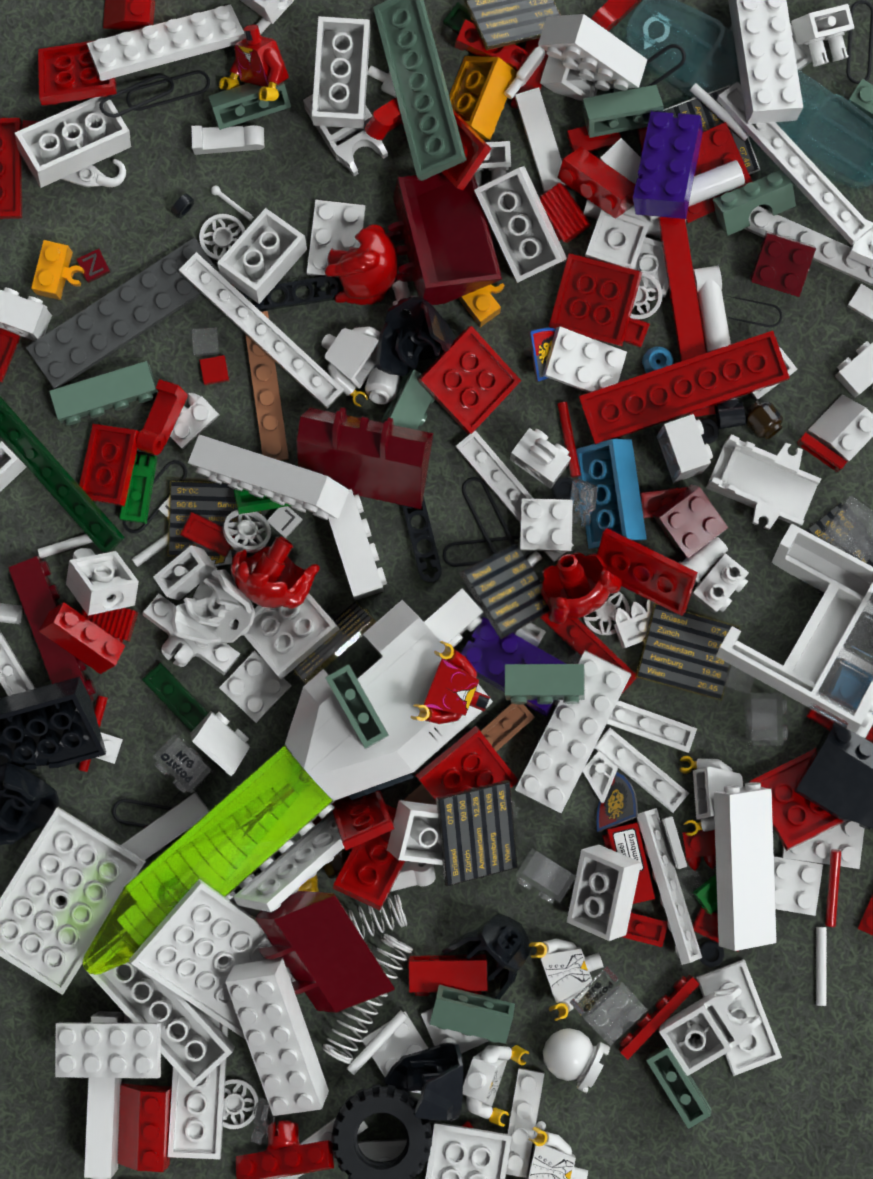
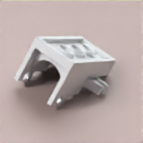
(764, 481)

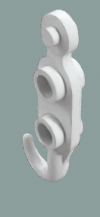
(93, 177)

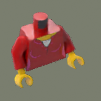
(257, 63)
(451, 689)

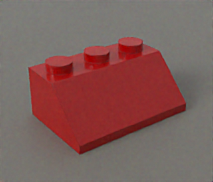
(128, 14)
(144, 1127)

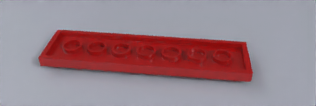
(684, 387)

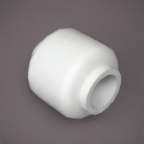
(382, 386)

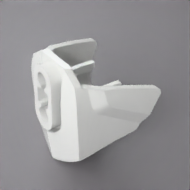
(213, 610)

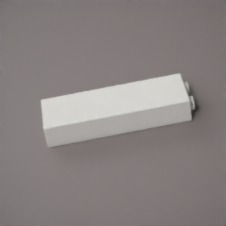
(745, 866)
(103, 1117)

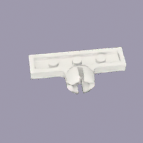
(216, 654)

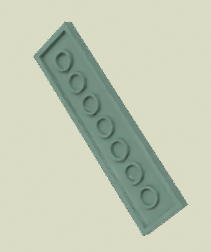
(419, 86)

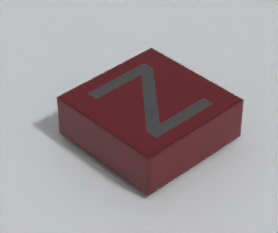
(93, 265)

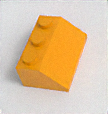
(480, 92)

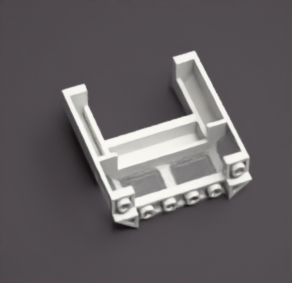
(834, 654)

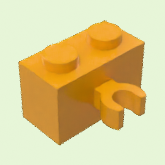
(54, 270)
(482, 304)

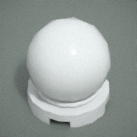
(573, 1057)

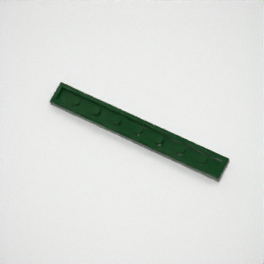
(57, 480)

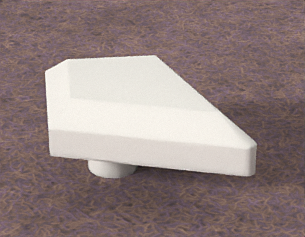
(600, 775)

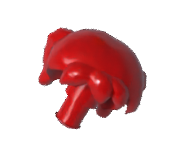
(365, 270)
(271, 576)
(577, 586)

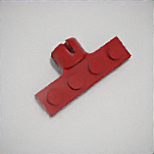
(285, 1155)

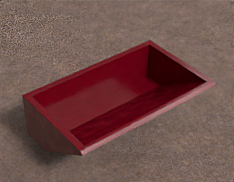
(443, 238)
(366, 455)
(323, 951)

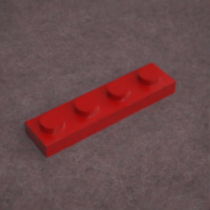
(650, 1023)

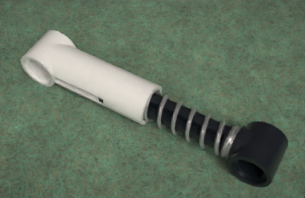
(716, 335)

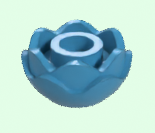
(654, 354)

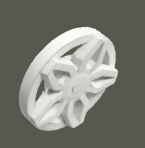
(221, 236)
(643, 295)
(247, 531)
(606, 614)
(235, 1103)

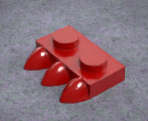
(700, 845)

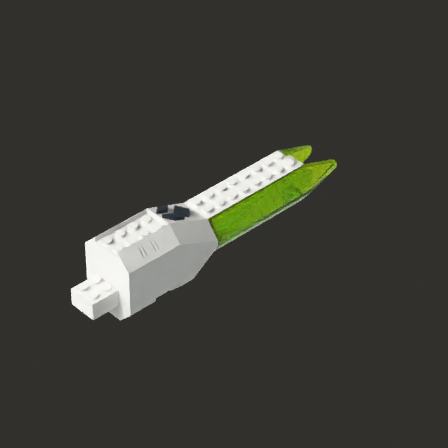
(303, 778)

